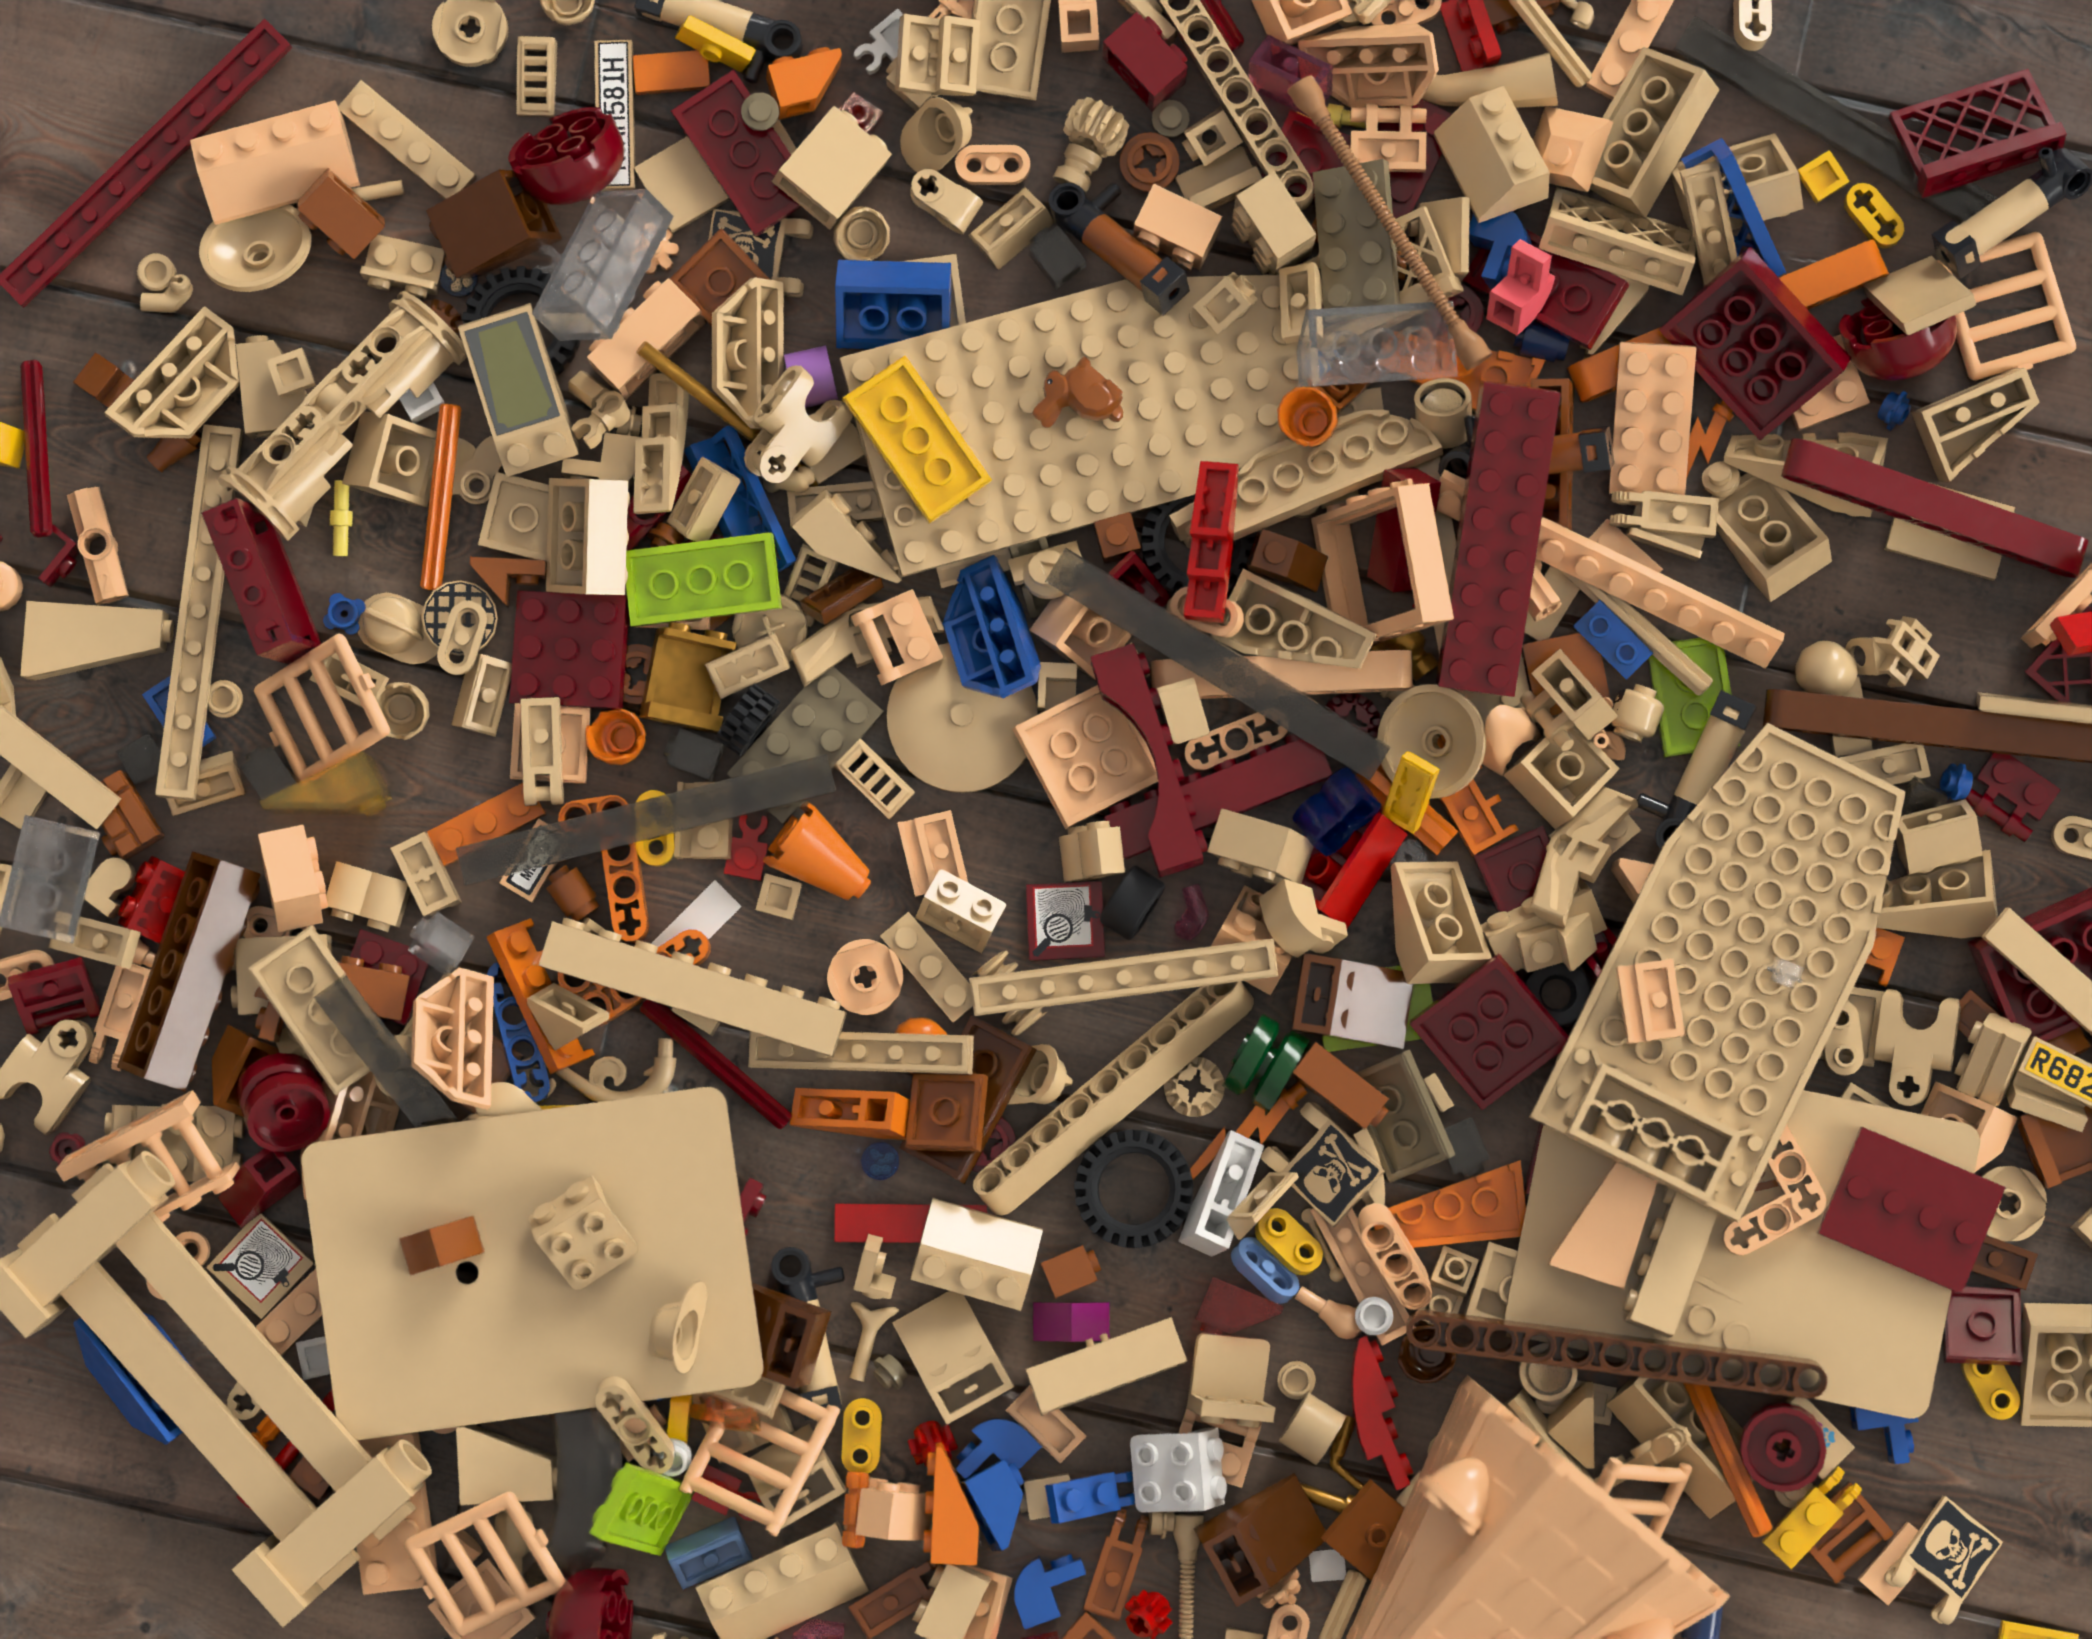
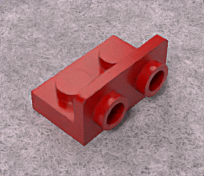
(1470, 34)
(152, 899)

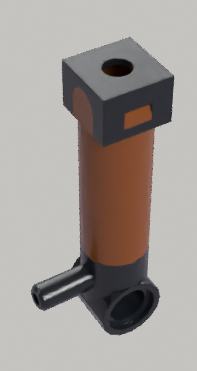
(1158, 279)
(1586, 451)

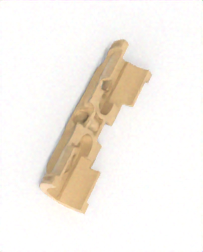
(293, 485)

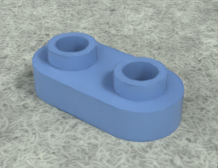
(1264, 1270)

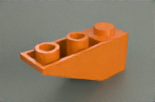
(953, 1521)

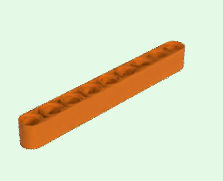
(1810, 284)

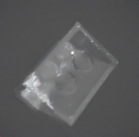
(49, 879)

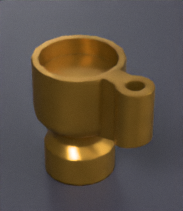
(1421, 660)

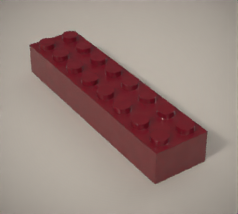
(1498, 537)

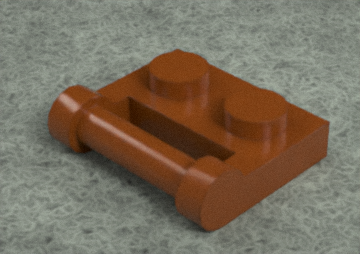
(1852, 1518)

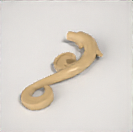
(659, 1076)

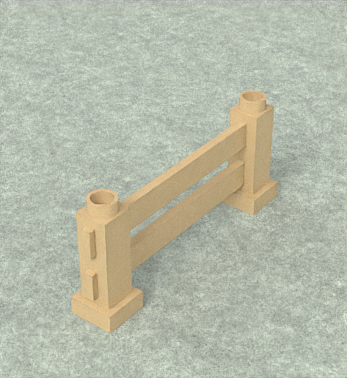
(62, 1269)

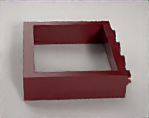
(261, 582)

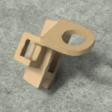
(1885, 653)

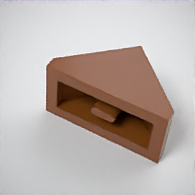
(442, 1245)

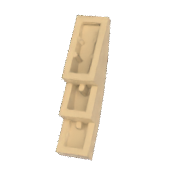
(661, 446)

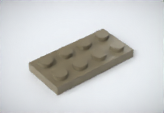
(1354, 248)
(819, 721)

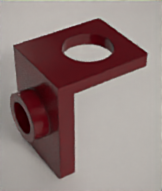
(63, 562)

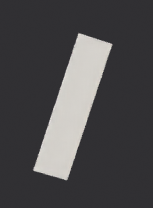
(704, 914)

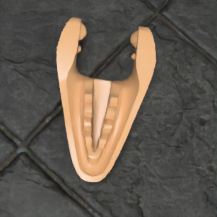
(1504, 732)

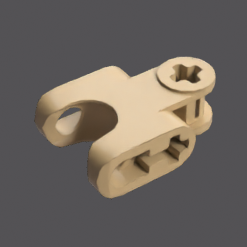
(789, 431)
(1914, 1050)
(52, 1069)

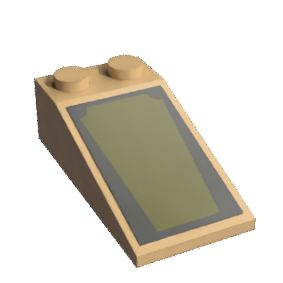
(518, 390)

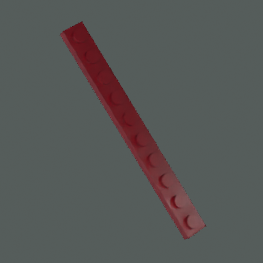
(144, 163)

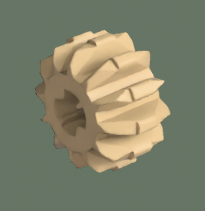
(1096, 127)

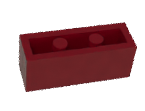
(1388, 556)

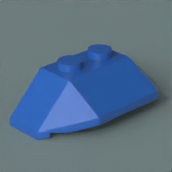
(990, 632)
(123, 1388)

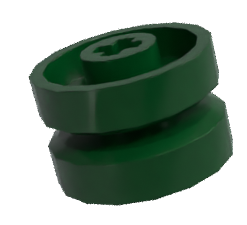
(1261, 1060)

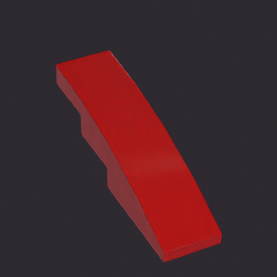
(1211, 541)

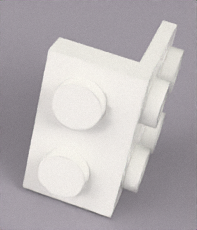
(1178, 1471)

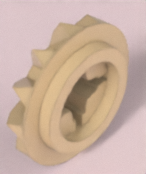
(1203, 1102)

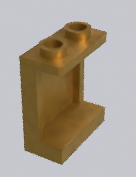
(678, 682)

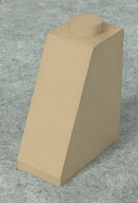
(260, 401)

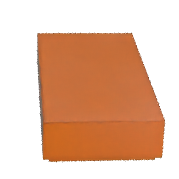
(670, 72)

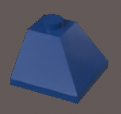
(995, 1501)

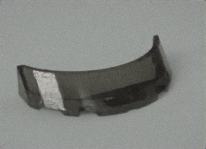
(586, 1466)

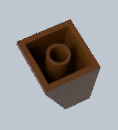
(490, 225)

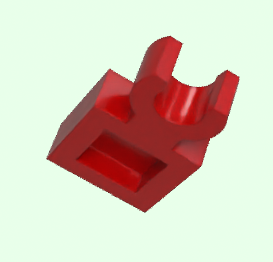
(747, 852)
(727, 1482)

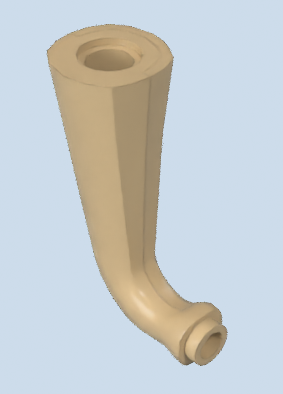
(1527, 81)

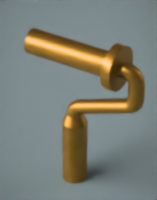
(1336, 1452)

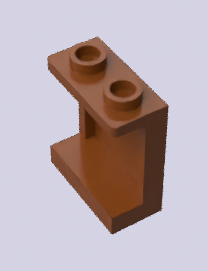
(2056, 1150)

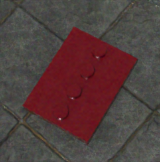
(1911, 1210)

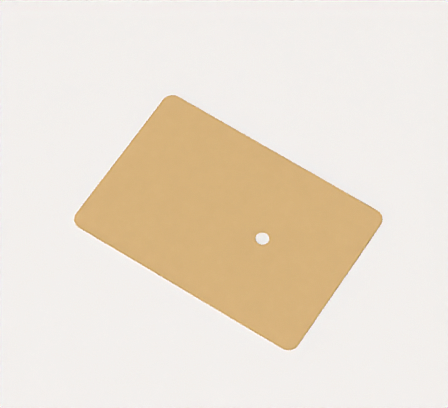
(1801, 1293)
(520, 1337)

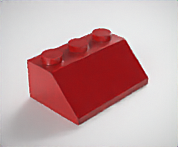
(1349, 875)

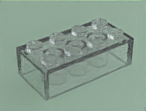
(603, 265)

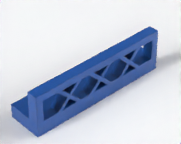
(1742, 198)
(742, 511)

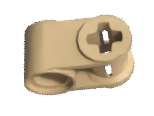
(950, 204)

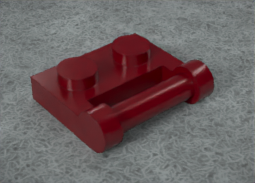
(53, 987)

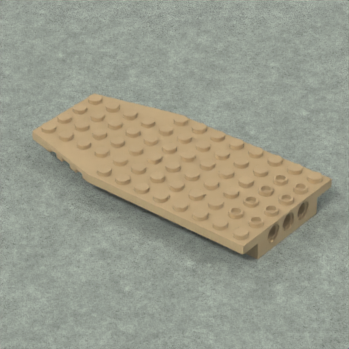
(1182, 404)
(1766, 866)

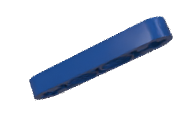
(518, 1033)

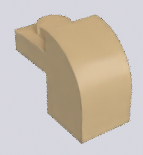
(615, 464)
(1294, 921)

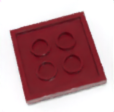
(570, 648)
(1490, 1031)

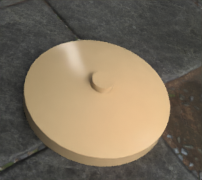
(955, 734)

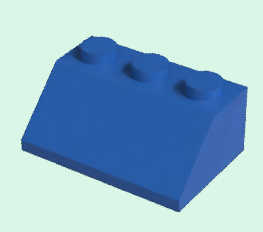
(890, 301)

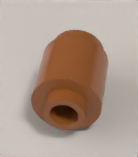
(572, 893)

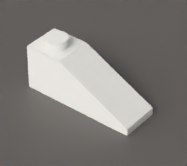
(1220, 1194)

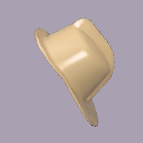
(935, 134)
(396, 629)
(1042, 1079)
(677, 1328)

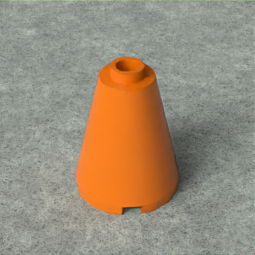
(818, 855)

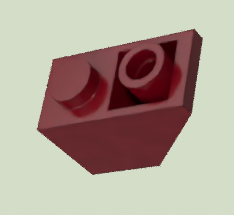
(259, 1185)

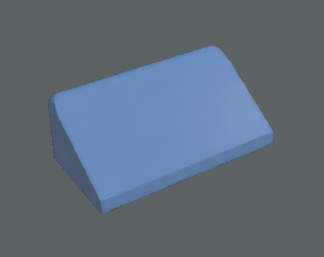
(708, 1552)

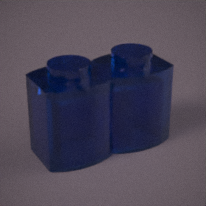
(1336, 811)

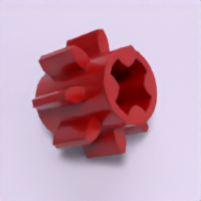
(925, 1441)
(1148, 1614)

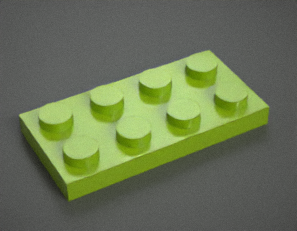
(702, 579)
(641, 1510)

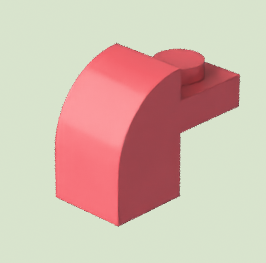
(1524, 289)

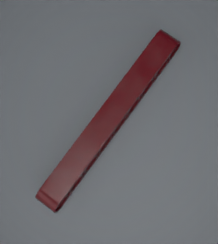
(1934, 508)

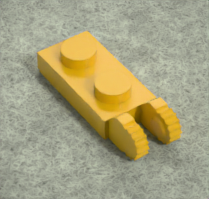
(1809, 1520)

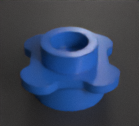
(1894, 409)
(338, 604)
(1956, 781)

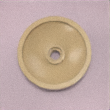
(255, 249)
(1416, 722)

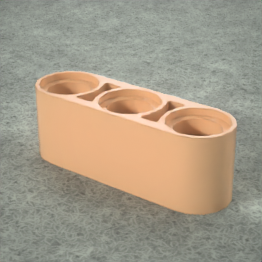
(1392, 1241)

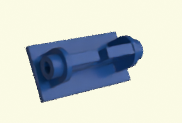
(1613, 639)

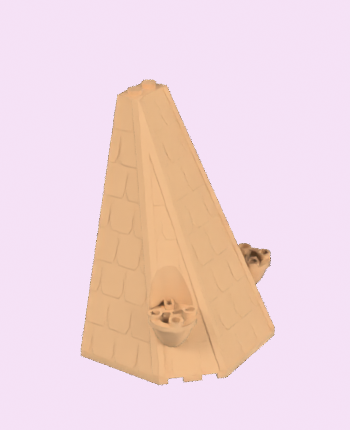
(1522, 1547)

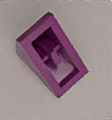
(1070, 1321)

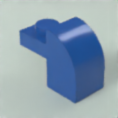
(1498, 236)
(1004, 1439)
(1898, 1440)
(1034, 1591)

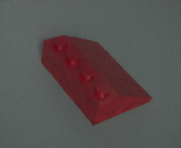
(1756, 344)
(2069, 930)

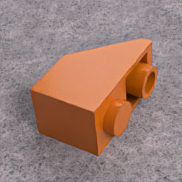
(802, 81)

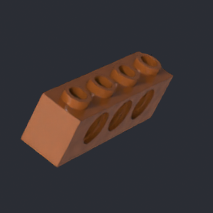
(1559, 485)

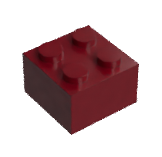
(1145, 60)

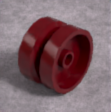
(283, 1102)
(1787, 1469)

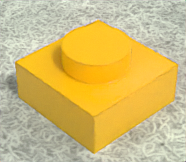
(1823, 176)

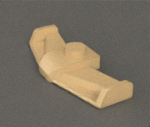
(842, 638)
(1578, 853)

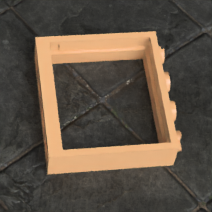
(1422, 552)

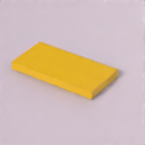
(917, 439)

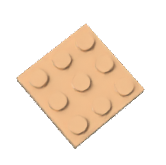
(1086, 756)

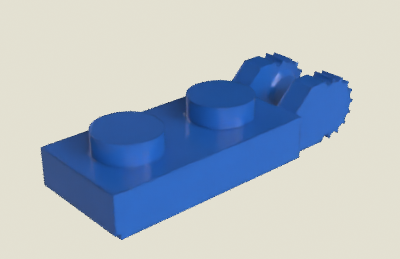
(1087, 1496)

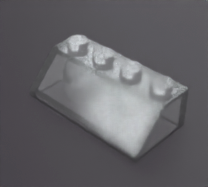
(1374, 345)

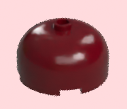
(566, 168)
(1891, 352)
(592, 1606)

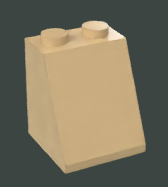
(498, 1465)

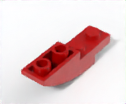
(1370, 1398)

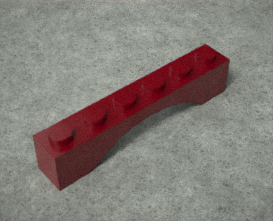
(1124, 687)

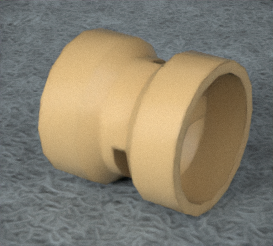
(1078, 166)

